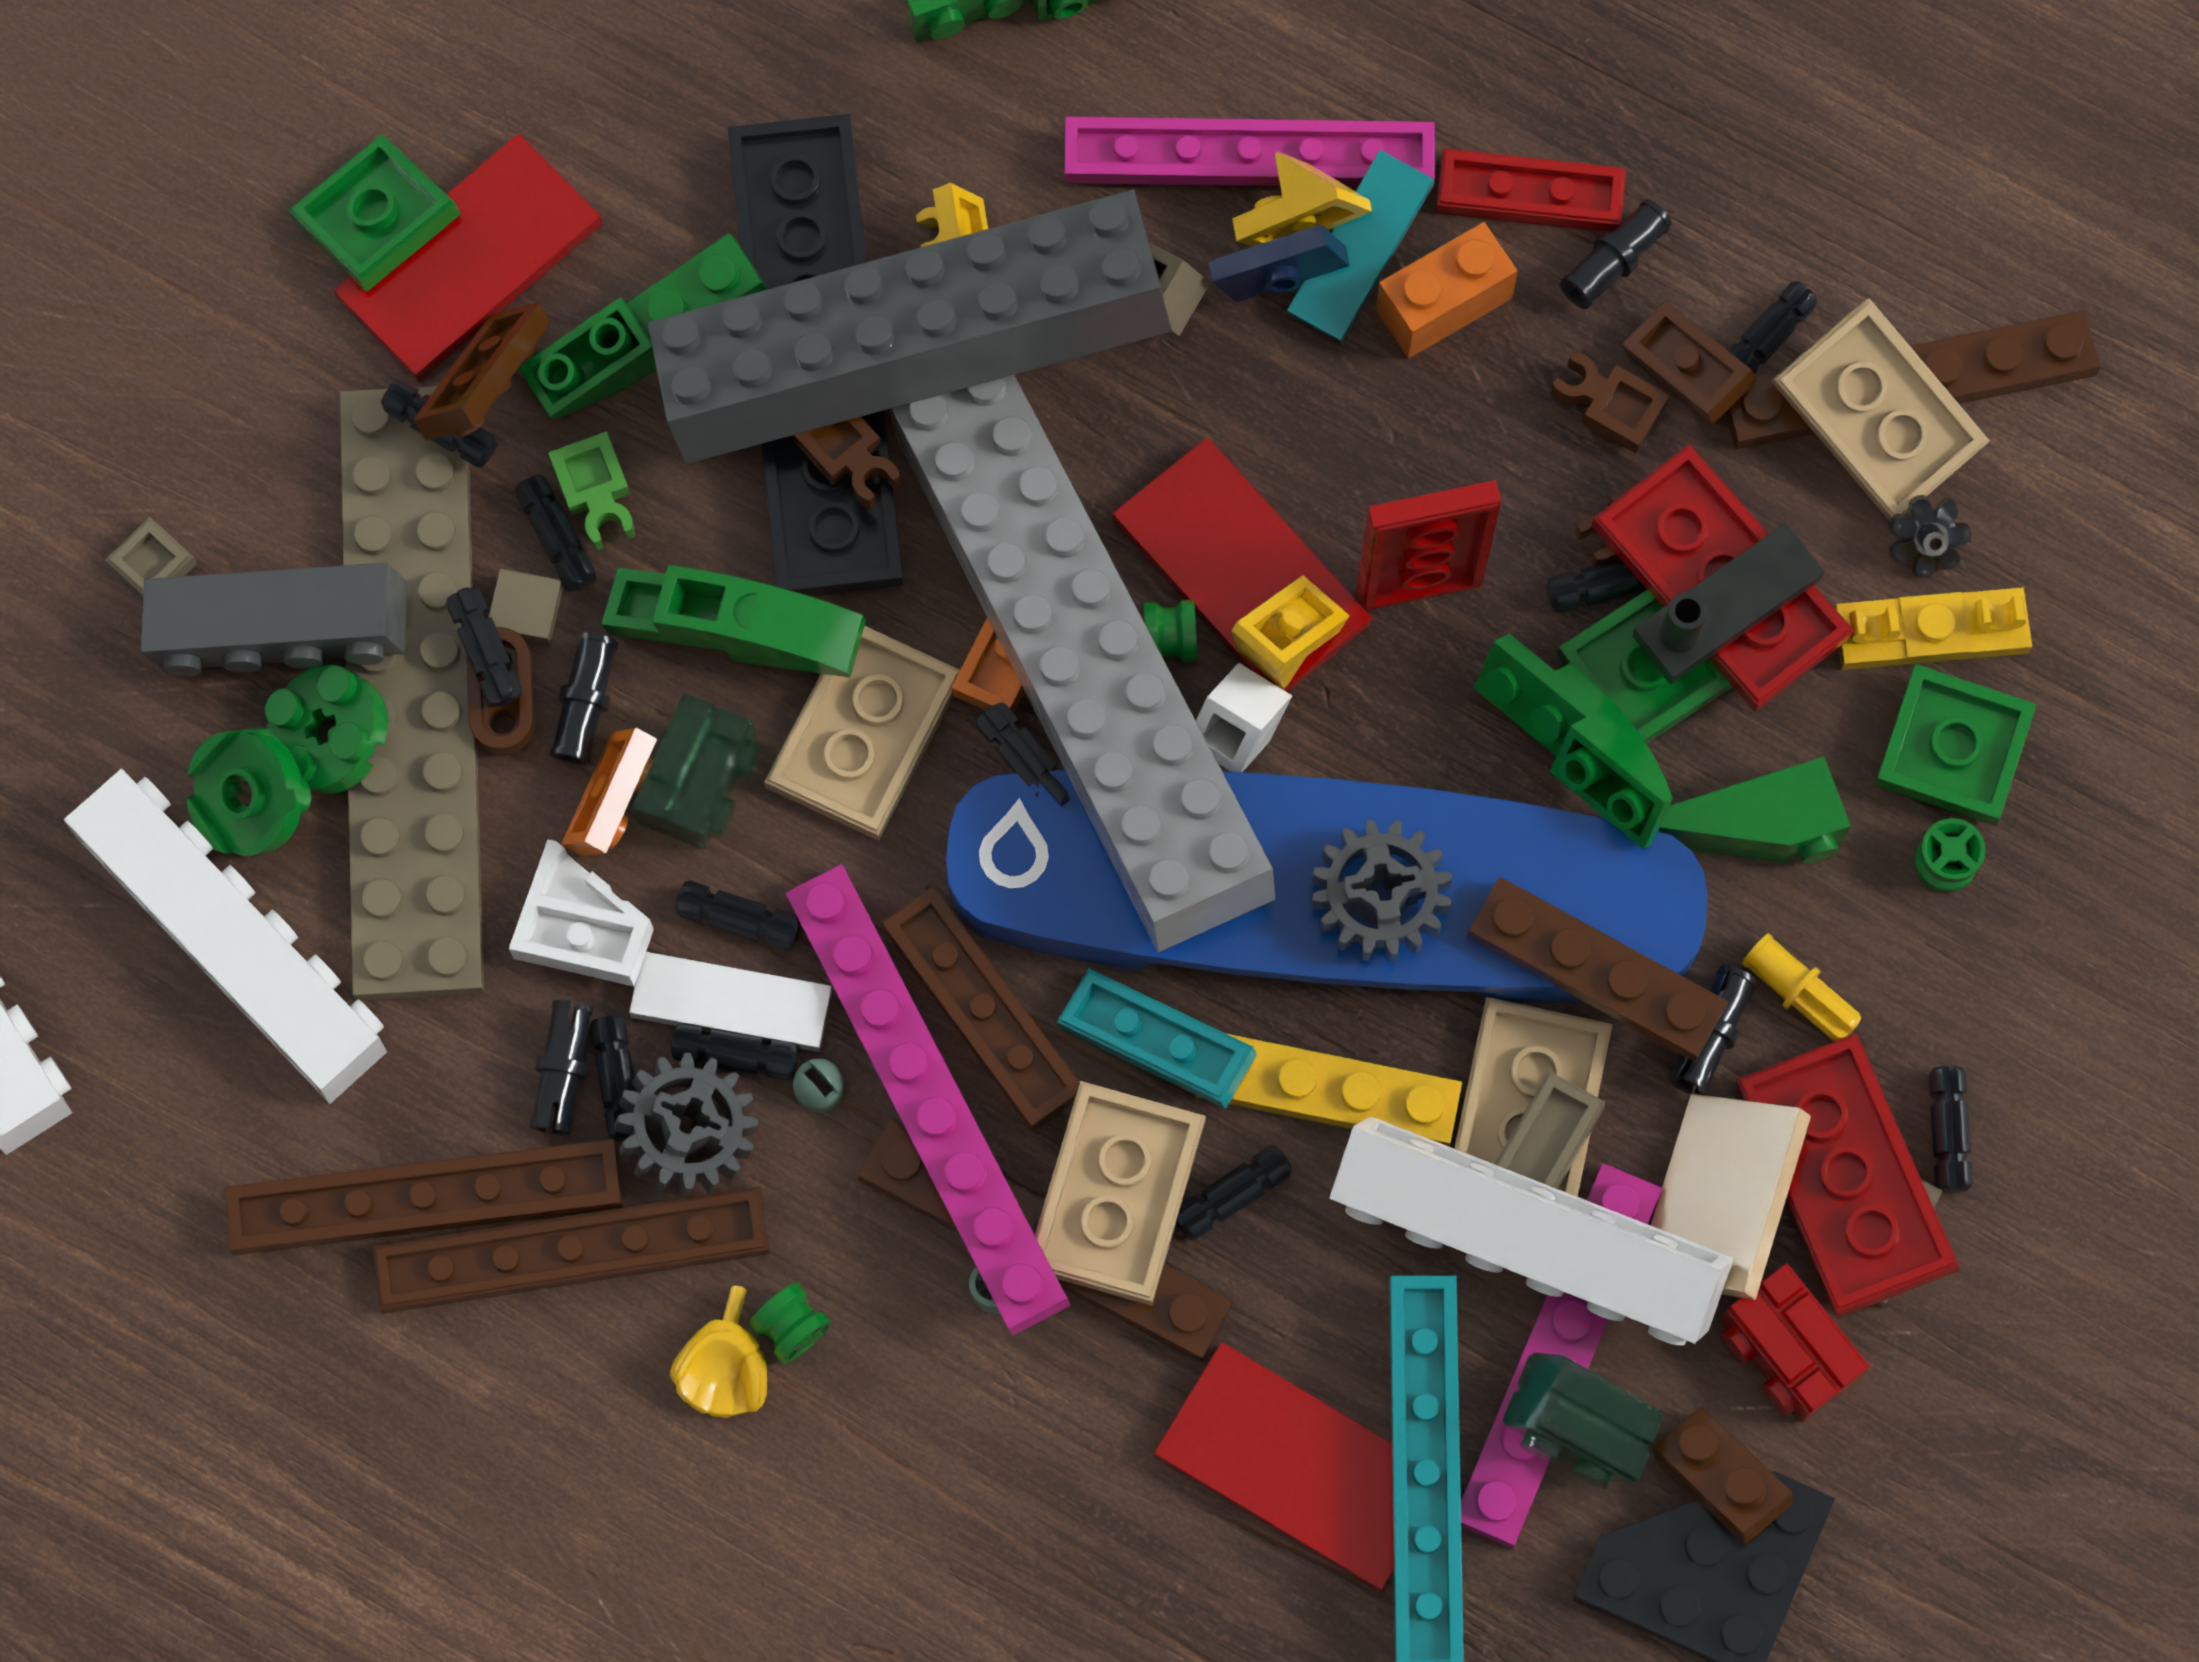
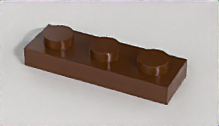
(482, 372)

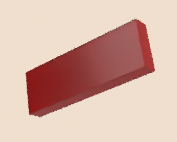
(1530, 190)

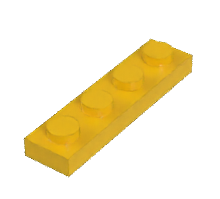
(1346, 1091)

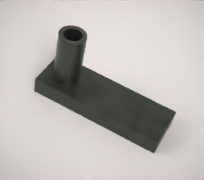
(1728, 603)

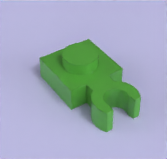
(591, 482)

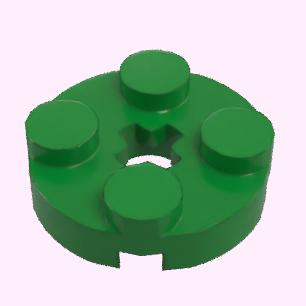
(360, 723)
(275, 785)

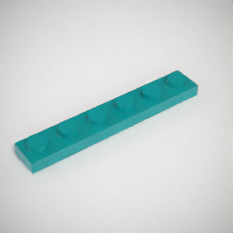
(1426, 1469)

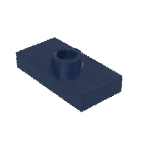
(1279, 264)

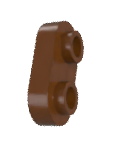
(521, 710)

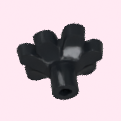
(1922, 528)

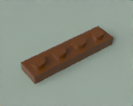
(1597, 969)
(982, 1008)

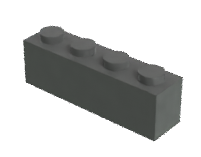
(274, 618)

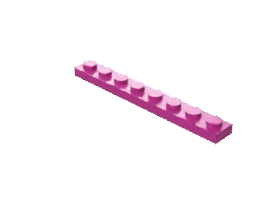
(928, 1100)

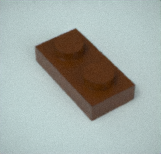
(1689, 362)
(1723, 1475)

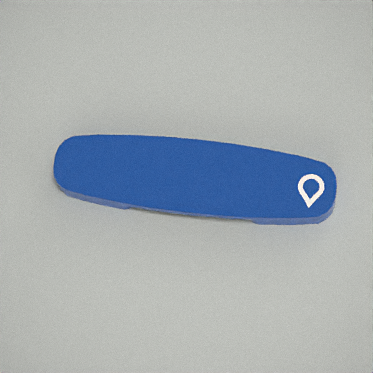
(1045, 884)

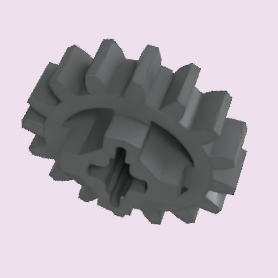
(1356, 896)
(709, 1132)

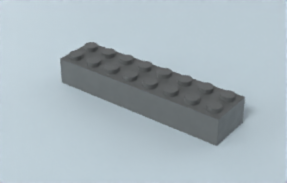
(908, 327)

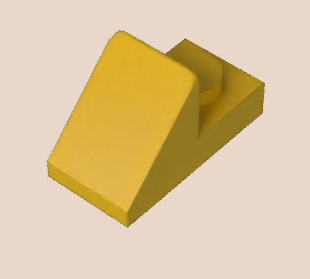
(1306, 201)
(1288, 629)

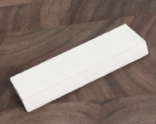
(731, 1000)

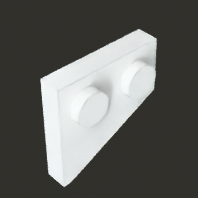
(579, 923)

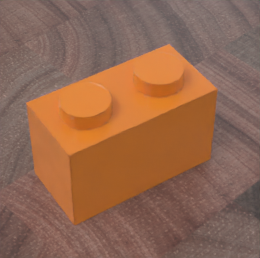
(1446, 290)

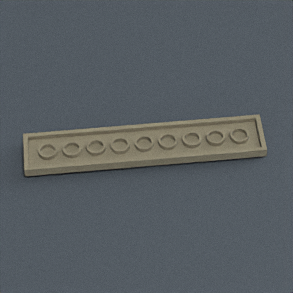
(419, 804)

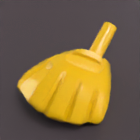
(722, 1366)

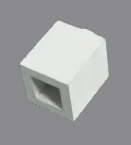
(1241, 717)

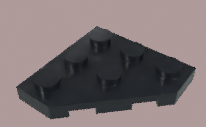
(1699, 1583)

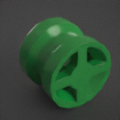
(1173, 629)
(1957, 843)
(790, 1323)

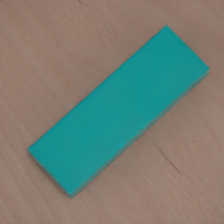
(1336, 298)
(1157, 1038)

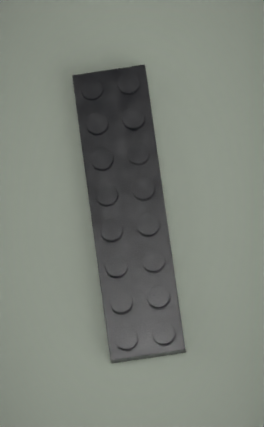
(796, 223)

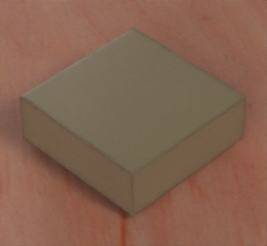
(149, 555)
(526, 604)

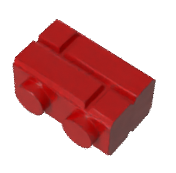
(1792, 1345)

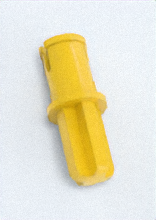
(1801, 988)

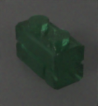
(696, 772)
(1583, 1419)

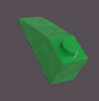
(1766, 817)

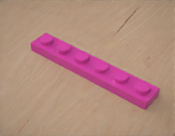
(1235, 149)
(1505, 1472)

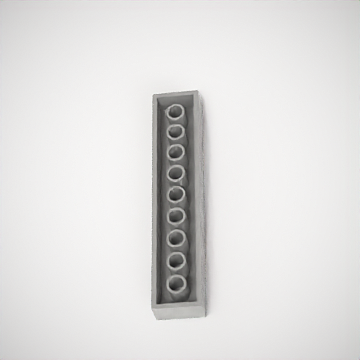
(1085, 660)

